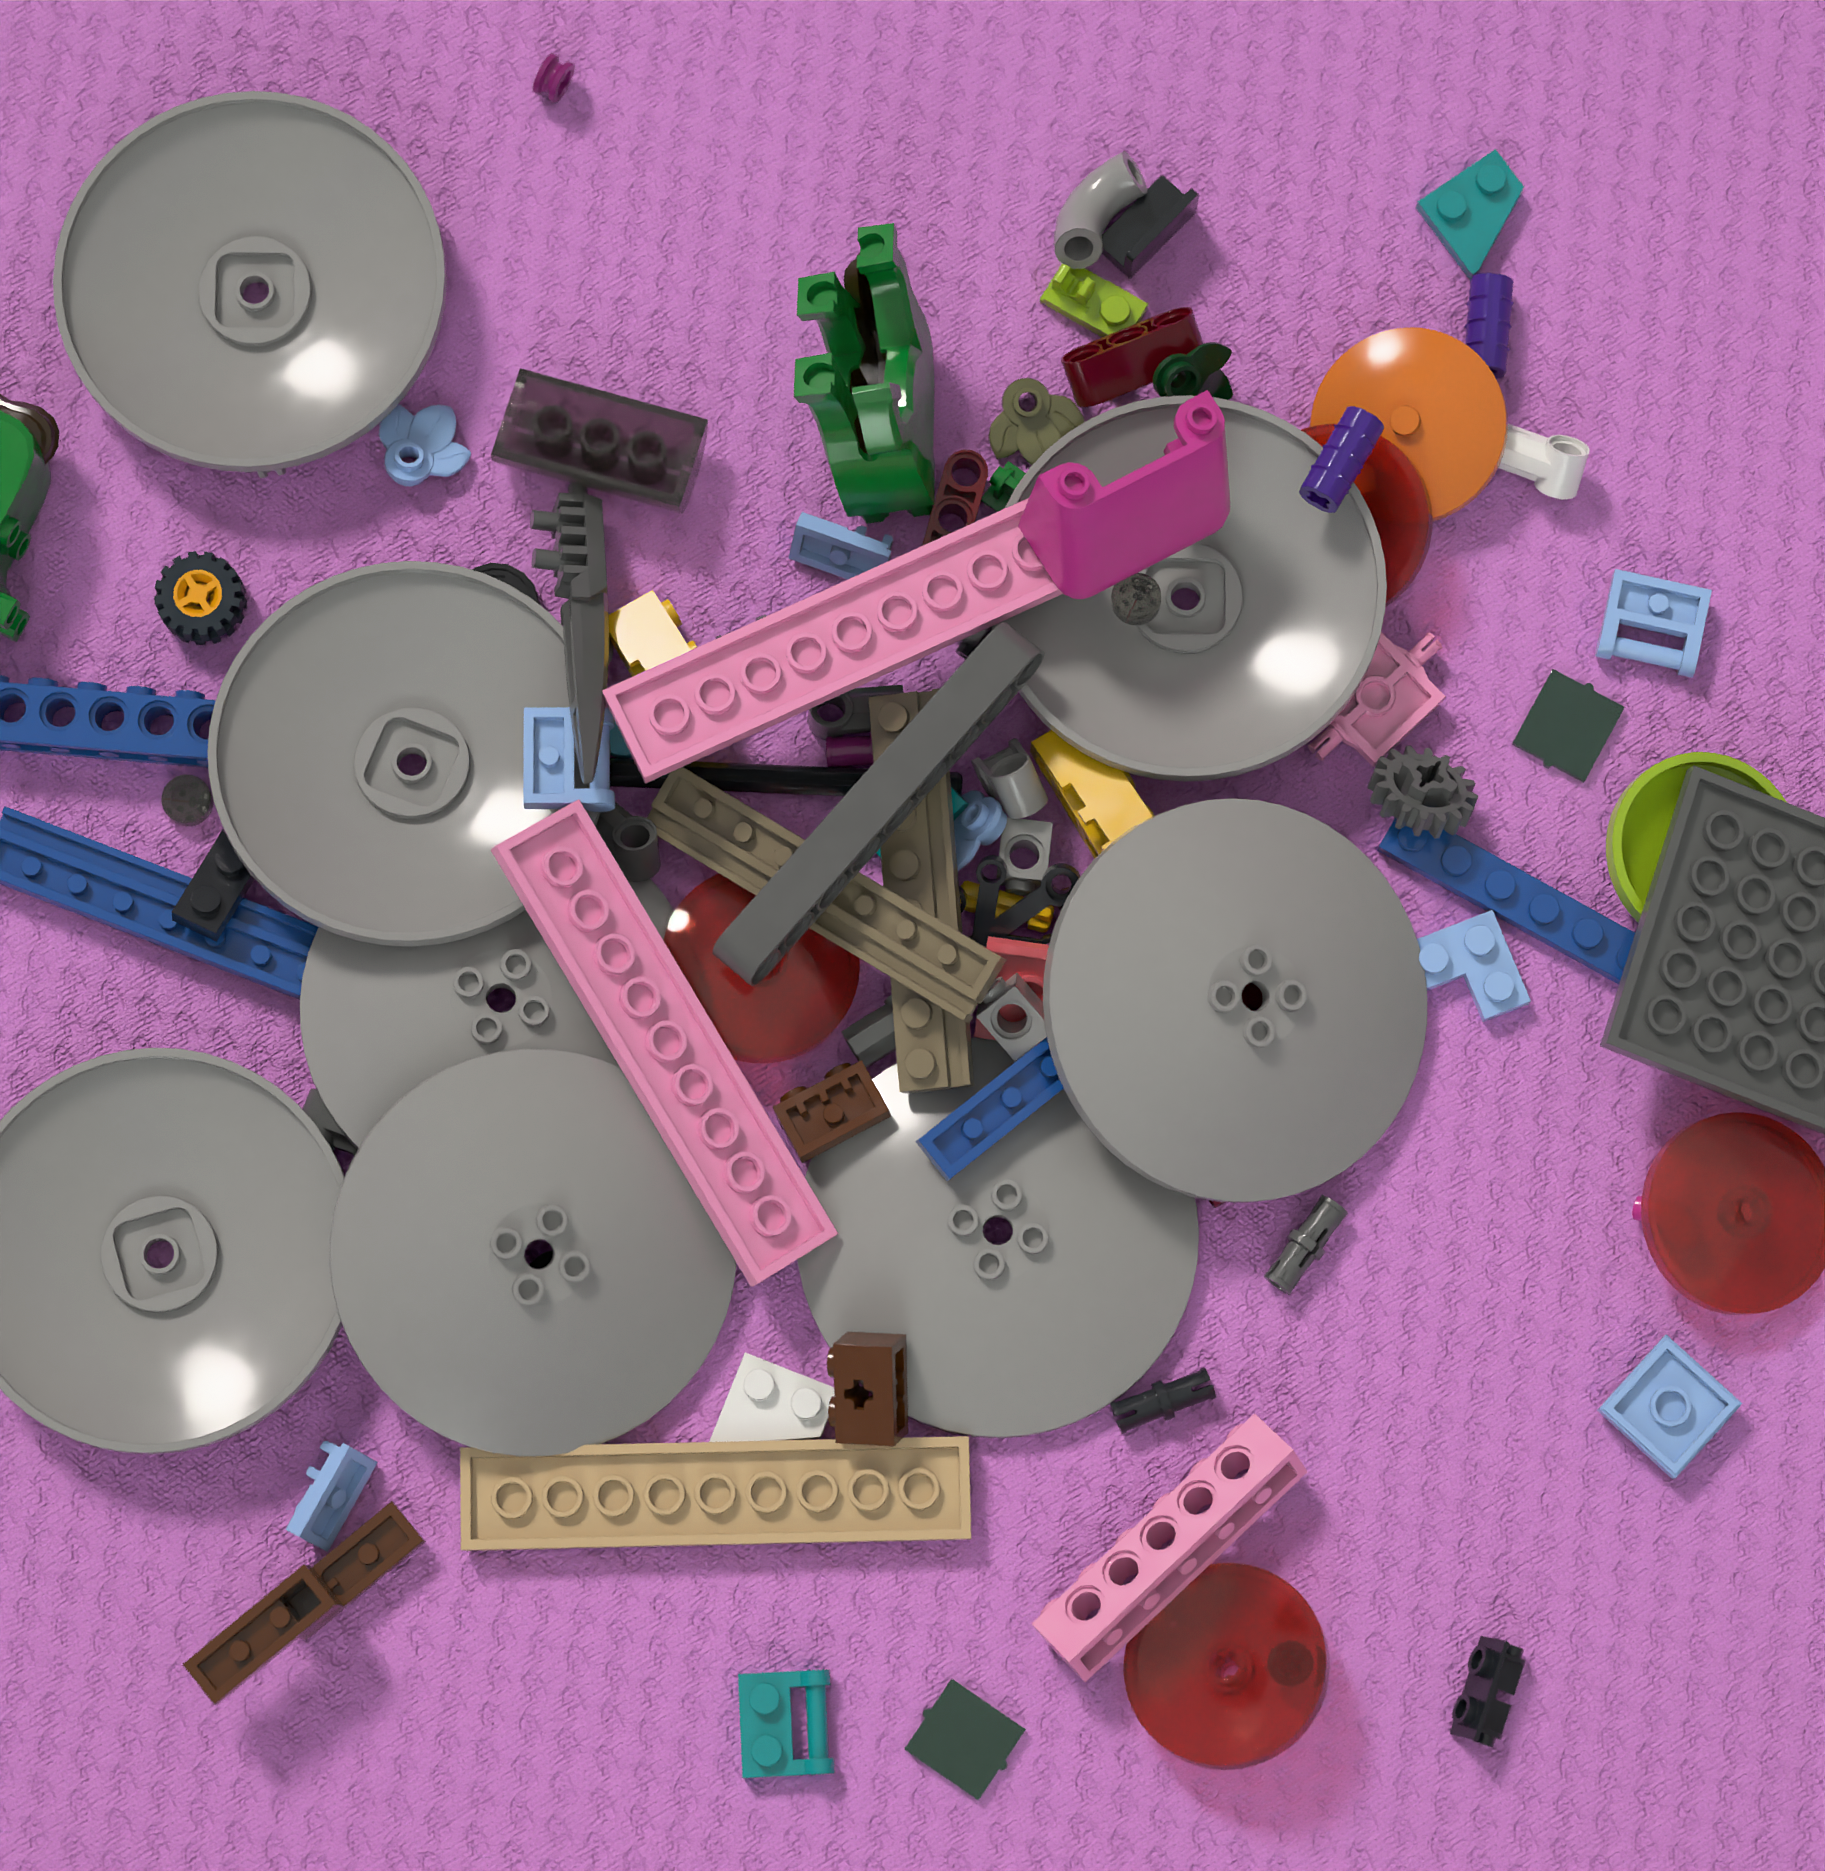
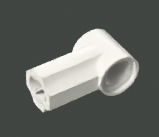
(1551, 462)

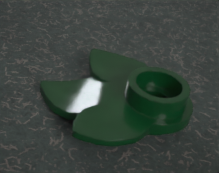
(1195, 373)

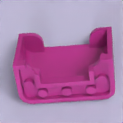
(1109, 533)

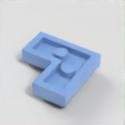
(1482, 957)

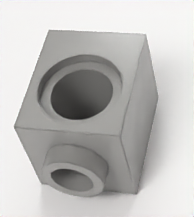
(1030, 835)
(1018, 1036)

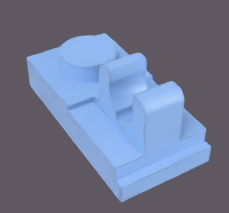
(837, 548)
(331, 1495)

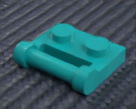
(768, 1724)

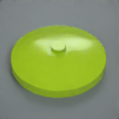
(1644, 815)

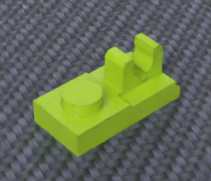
(1092, 301)

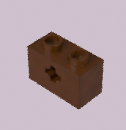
(882, 1366)

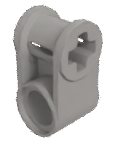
(1012, 781)

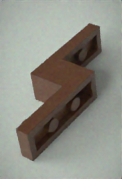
(303, 1603)

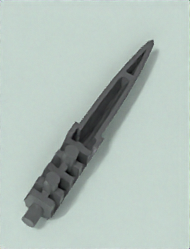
(582, 578)

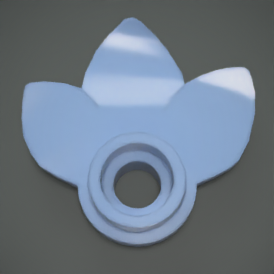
(423, 437)
(978, 824)

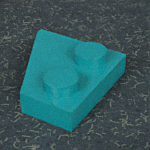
(1472, 210)

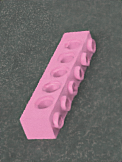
(1169, 1571)

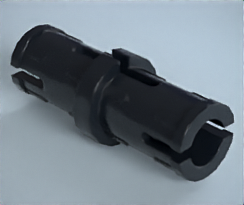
(1163, 1400)

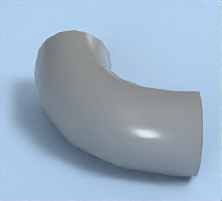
(1092, 207)

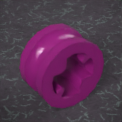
(553, 77)

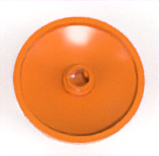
(1433, 403)

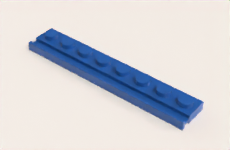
(140, 902)

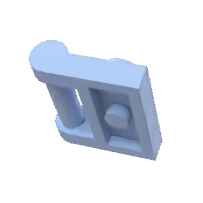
(1656, 607)
(551, 762)

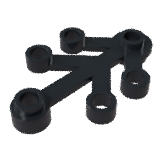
(985, 922)

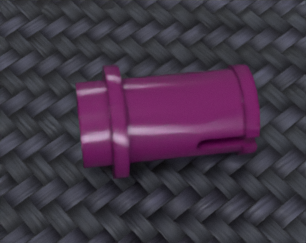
(849, 751)

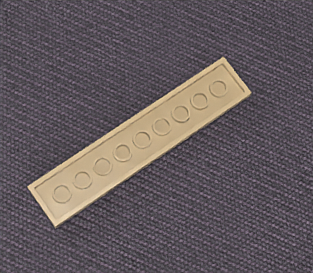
(716, 1494)

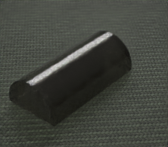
(601, 441)

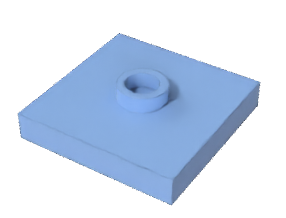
(1669, 1407)

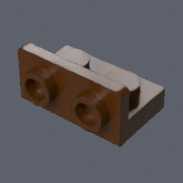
(830, 1110)

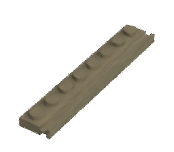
(922, 869)
(861, 919)

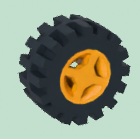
(189, 584)

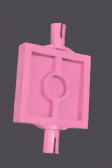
(1387, 704)

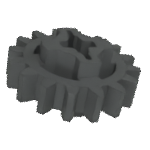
(1422, 791)

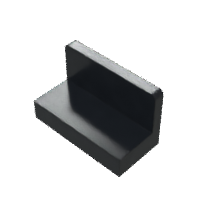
(1148, 225)

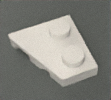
(772, 1405)

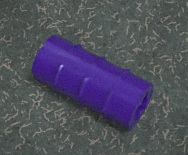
(1490, 319)
(1341, 459)

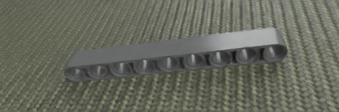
(878, 804)

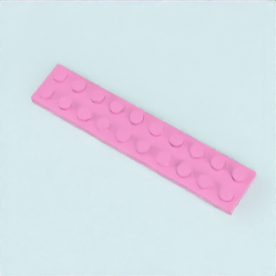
(829, 643)
(664, 1042)

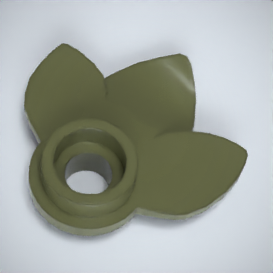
(1033, 430)

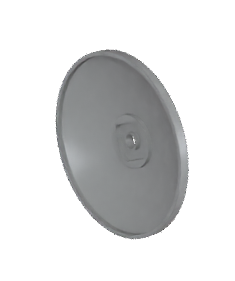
(233, 199)
(1278, 626)
(331, 705)
(399, 1014)
(1154, 1015)
(182, 1156)
(438, 1272)
(1011, 1330)

